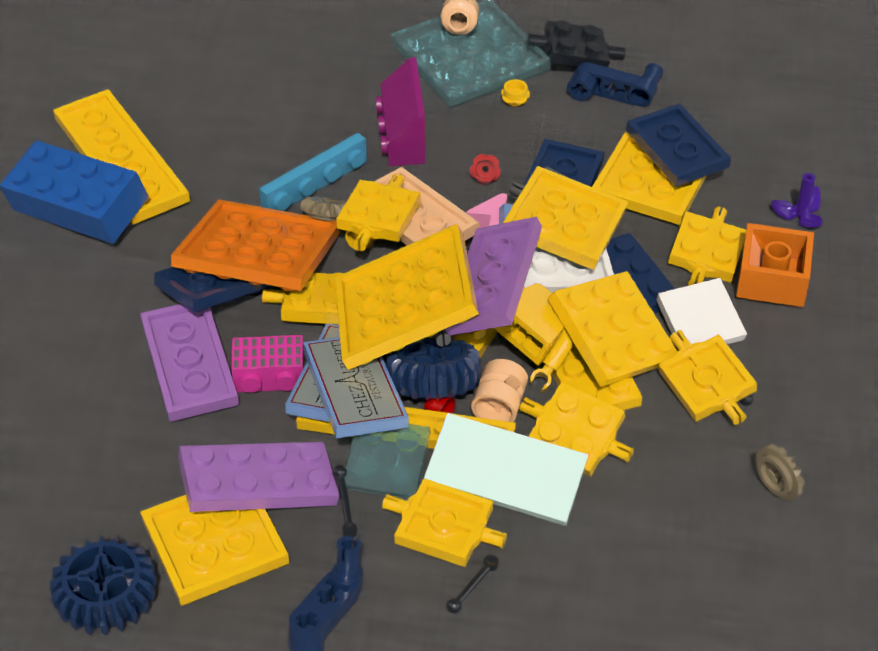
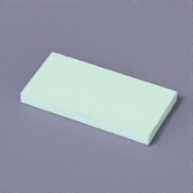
(507, 468)

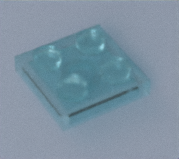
(388, 461)

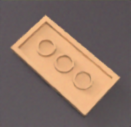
(433, 213)

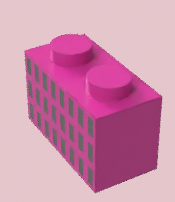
(267, 362)

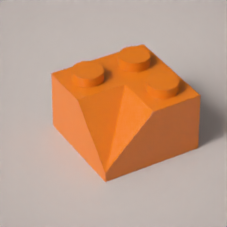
(775, 265)

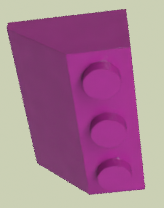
(402, 116)

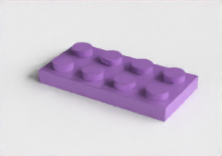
(499, 268)
(188, 361)
(257, 476)

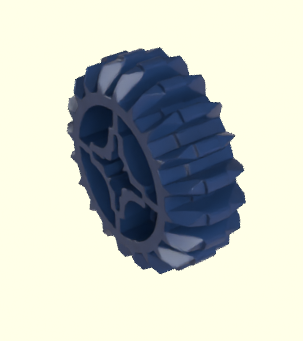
(434, 370)
(103, 585)

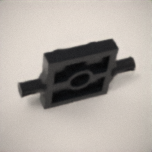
(575, 44)

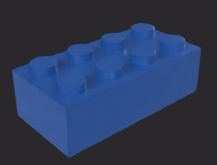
(74, 191)

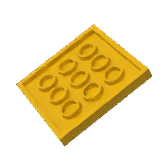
(404, 297)

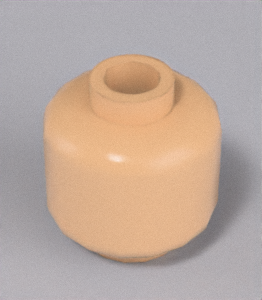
(460, 16)

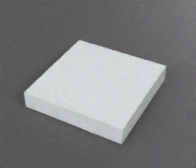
(702, 312)

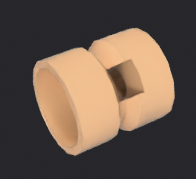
(500, 390)

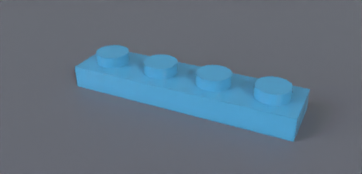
(314, 174)

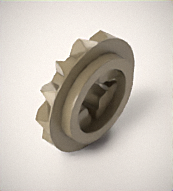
(322, 207)
(779, 472)

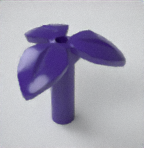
(808, 202)

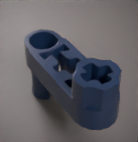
(599, 81)
(317, 613)

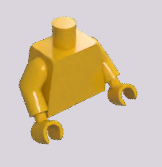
(537, 332)

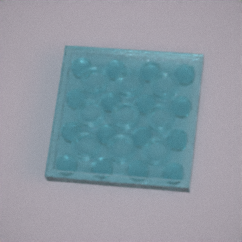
(473, 62)

